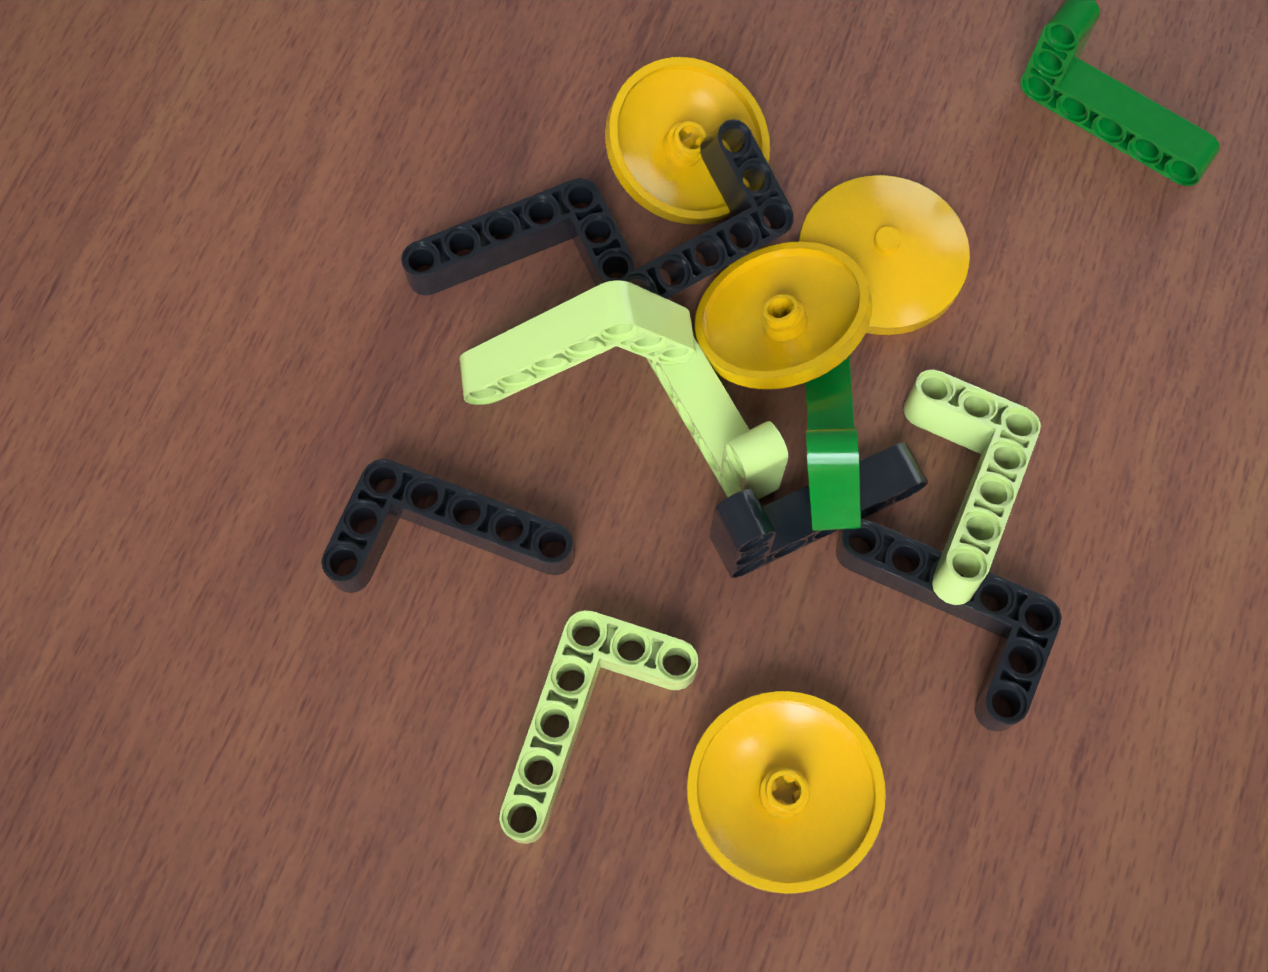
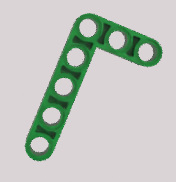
(1108, 107)
(833, 451)

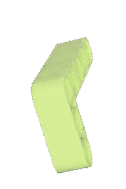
(574, 332)
(1005, 439)
(735, 454)
(574, 704)

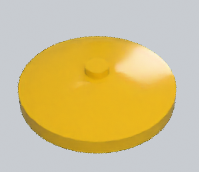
(658, 134)
(903, 243)
(783, 315)
(786, 792)

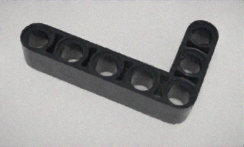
(745, 205)
(525, 240)
(441, 517)
(757, 535)
(1007, 622)

